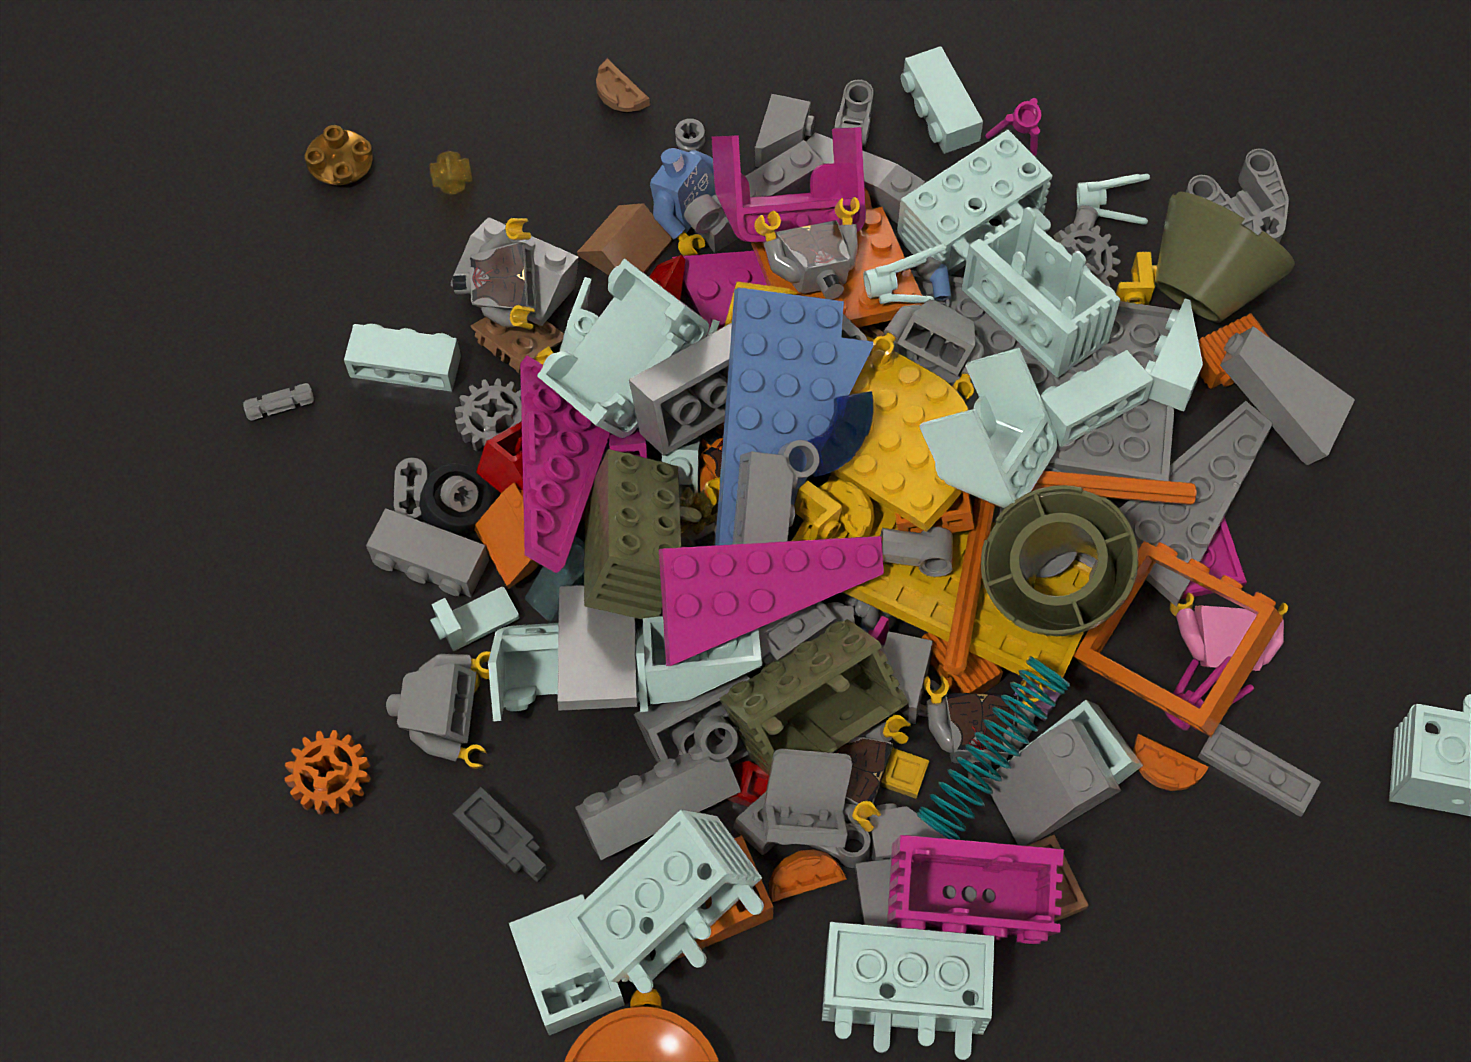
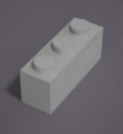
(427, 553)

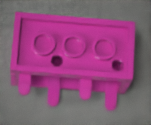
(1017, 875)

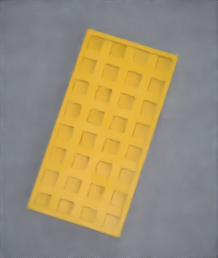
(931, 602)

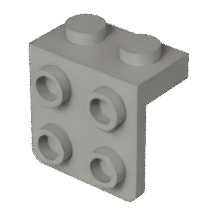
(807, 798)

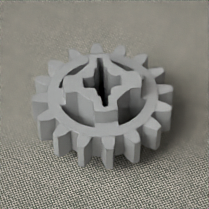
(1096, 252)
(488, 412)

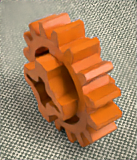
(317, 759)

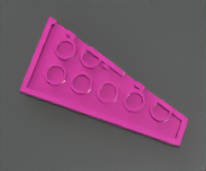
(736, 588)

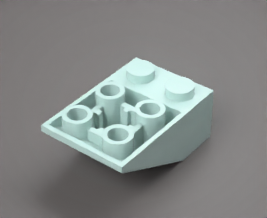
(562, 969)

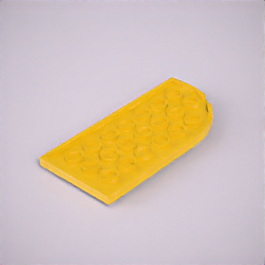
(894, 457)

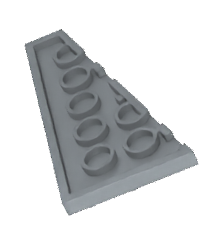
(1217, 469)

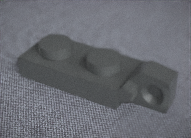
(500, 834)

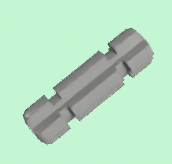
(278, 401)

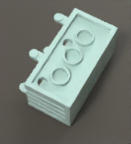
(963, 199)
(1040, 293)
(1432, 767)
(661, 899)
(908, 982)

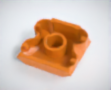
(503, 535)

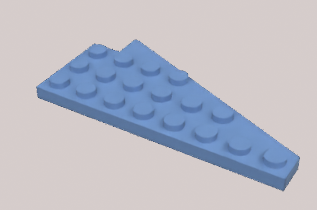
(781, 382)

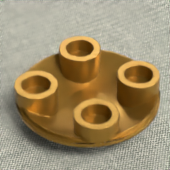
(338, 156)

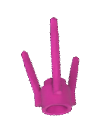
(1024, 120)
(1195, 697)

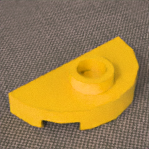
(856, 510)

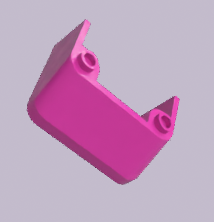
(827, 187)

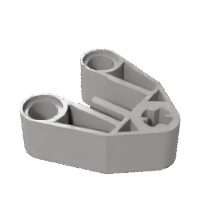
(1264, 194)

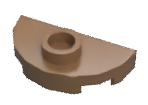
(618, 90)

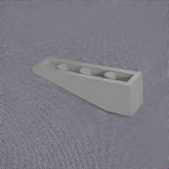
(882, 178)

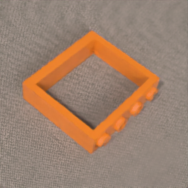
(1237, 669)

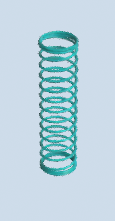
(1057, 684)

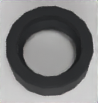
(436, 517)

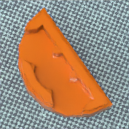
(1167, 767)
(803, 873)

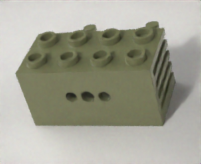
(627, 521)
(812, 693)

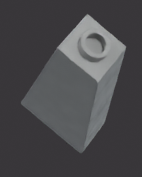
(1287, 392)

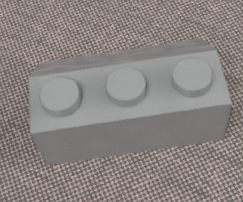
(553, 269)
(671, 725)

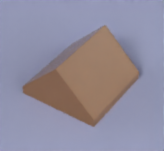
(628, 235)

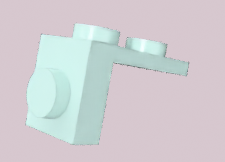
(474, 618)

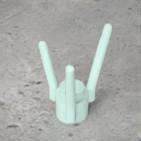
(1094, 195)
(883, 279)

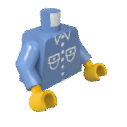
(674, 187)

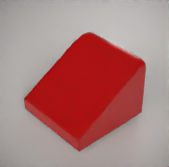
(751, 781)

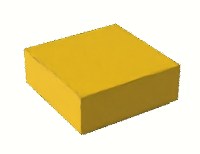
(904, 773)

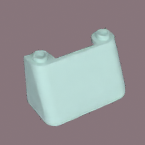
(629, 337)

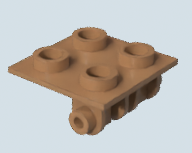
(516, 342)

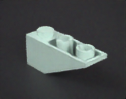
(1177, 361)

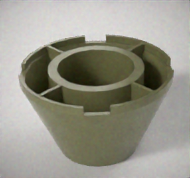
(1215, 258)
(1051, 524)

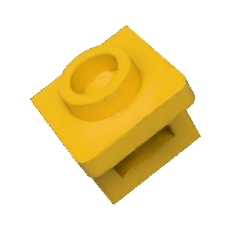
(1142, 283)
(818, 510)

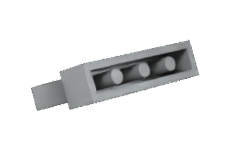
(781, 176)
(765, 493)
(650, 800)

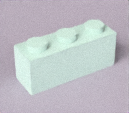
(941, 100)
(402, 357)
(1096, 396)

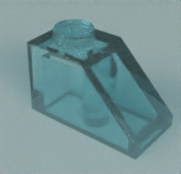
(545, 590)

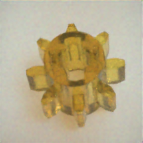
(450, 172)
(702, 504)

